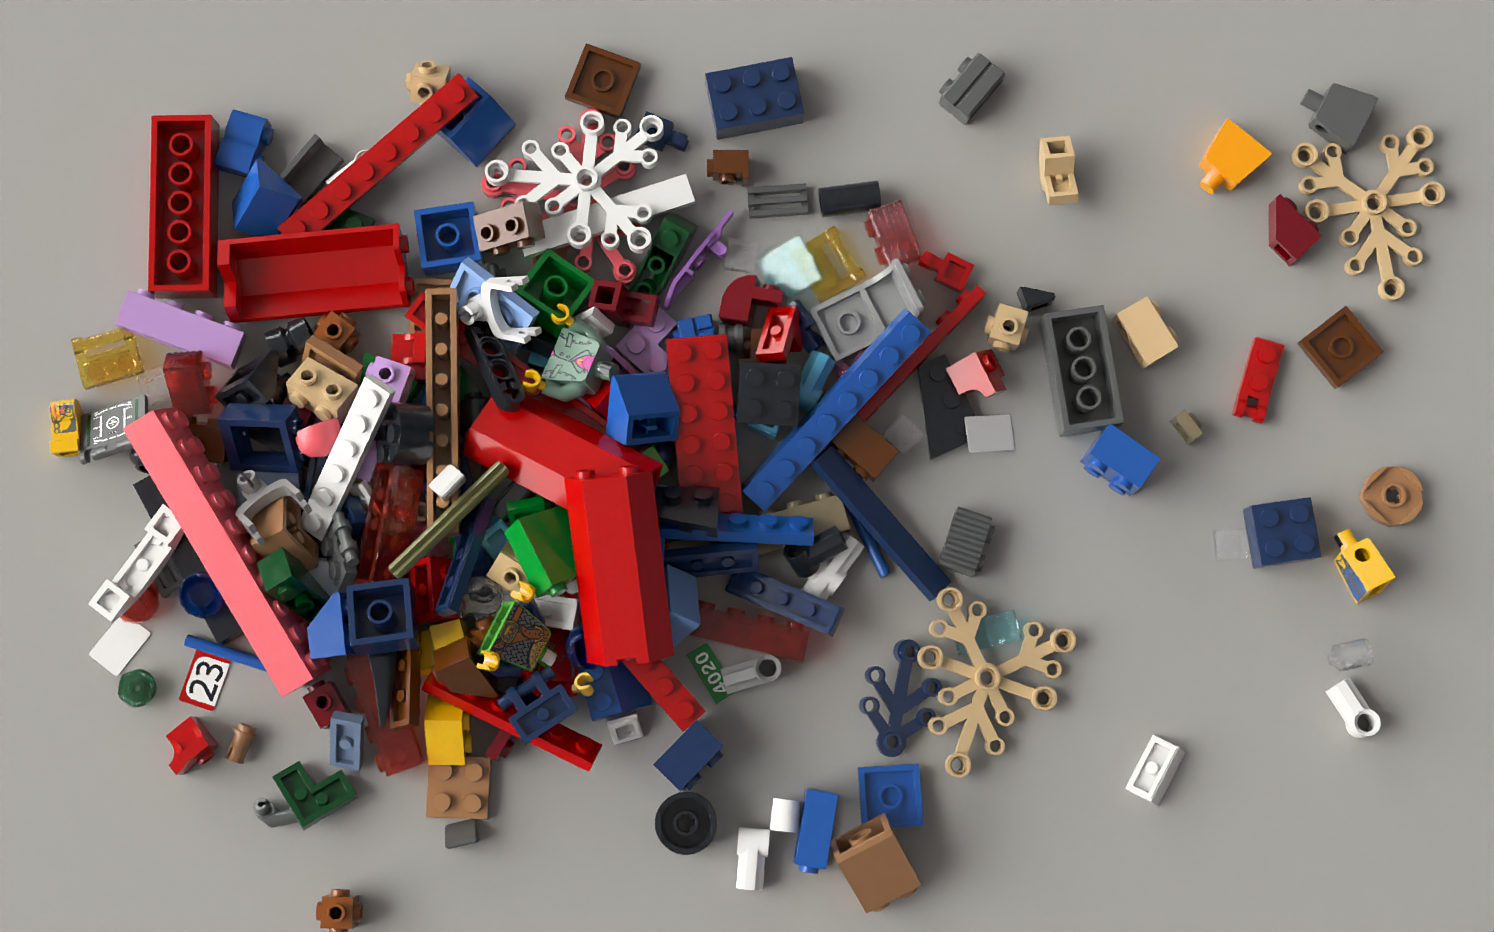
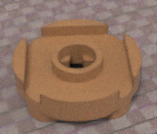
(1409, 495)

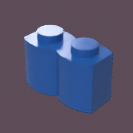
(243, 143)

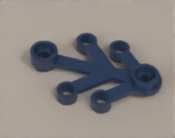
(898, 703)

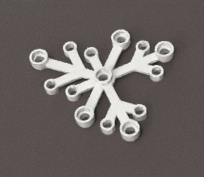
(551, 178)

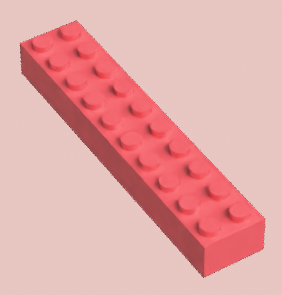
(223, 545)

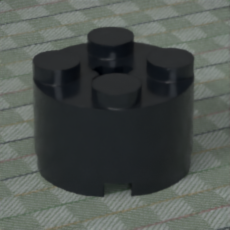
(405, 434)
(674, 836)

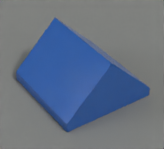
(263, 202)

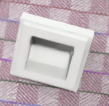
(624, 727)

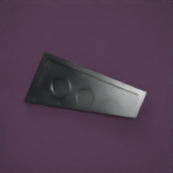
(688, 508)

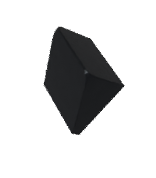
(1034, 299)
(542, 344)

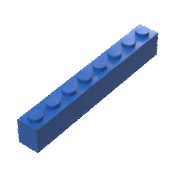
(835, 409)

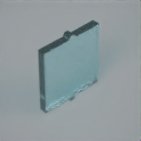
(790, 267)

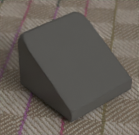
(461, 834)

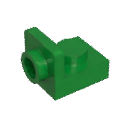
(526, 507)

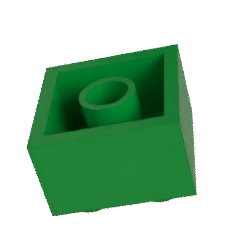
(554, 283)

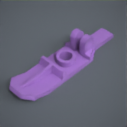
(711, 245)

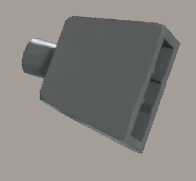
(1339, 114)

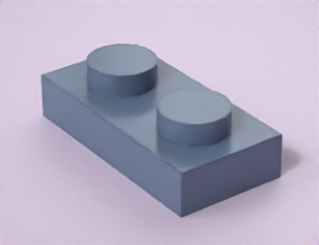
(346, 740)

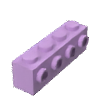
(181, 329)
(399, 378)

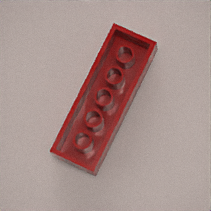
(183, 207)
(706, 420)

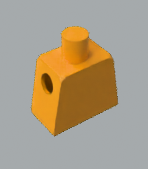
(1231, 158)

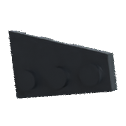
(942, 408)

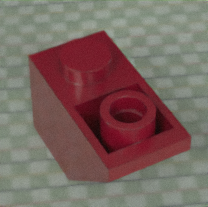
(1289, 231)

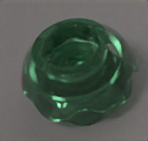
(127, 687)

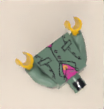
(576, 362)

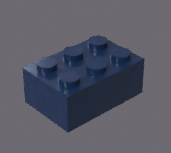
(754, 98)

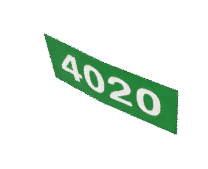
(709, 671)

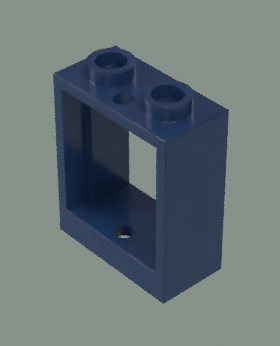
(237, 443)

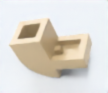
(1057, 170)

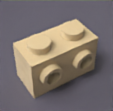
(1146, 332)
(321, 391)

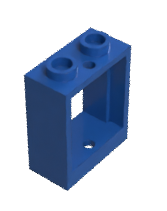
(815, 830)

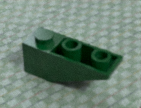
(664, 255)
(292, 584)

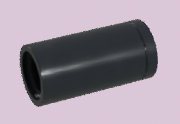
(849, 198)

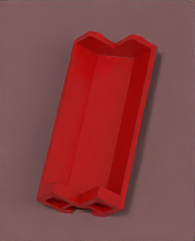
(315, 273)
(546, 447)
(619, 566)

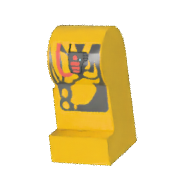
(65, 427)

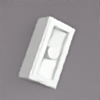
(1155, 770)

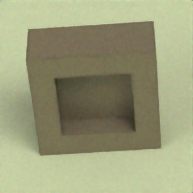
(1187, 426)

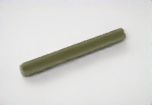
(448, 520)

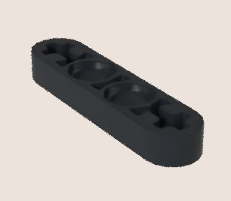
(498, 362)

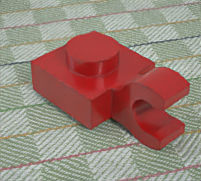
(951, 271)

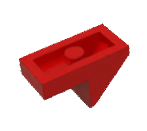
(780, 334)

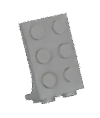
(863, 312)

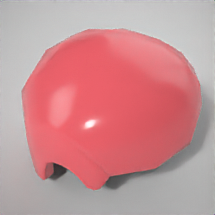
(318, 438)

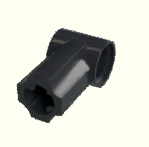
(807, 559)

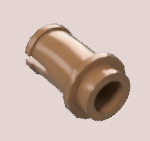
(240, 743)

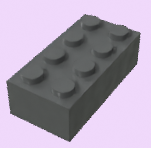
(1081, 370)

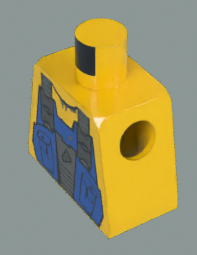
(1361, 566)

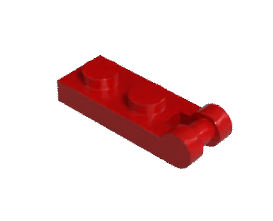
(1258, 379)

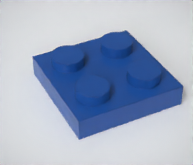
(893, 792)

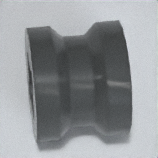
(734, 337)

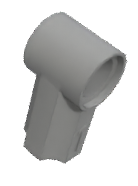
(747, 674)

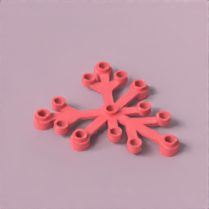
(613, 175)

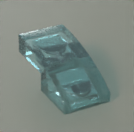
(994, 631)

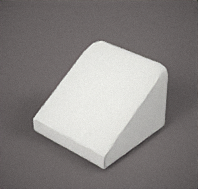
(447, 482)

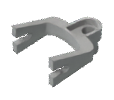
(259, 496)

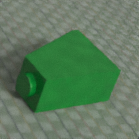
(544, 550)

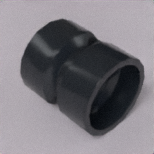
(289, 341)

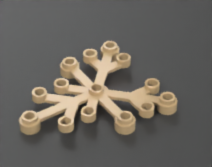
(1379, 238)
(974, 712)

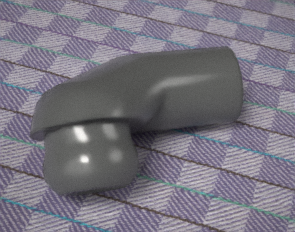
(272, 815)

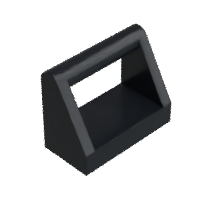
(252, 382)

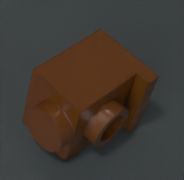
(729, 167)

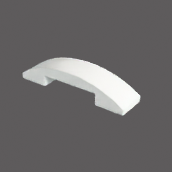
(141, 568)

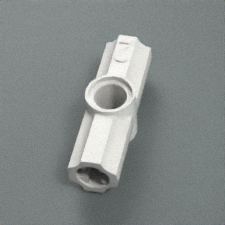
(833, 570)

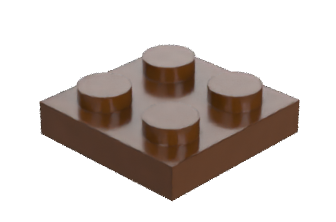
(603, 81)
(1340, 347)

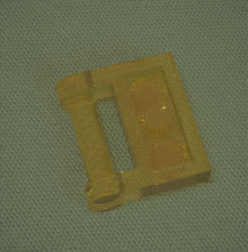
(832, 282)
(107, 365)

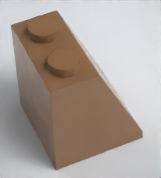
(875, 864)

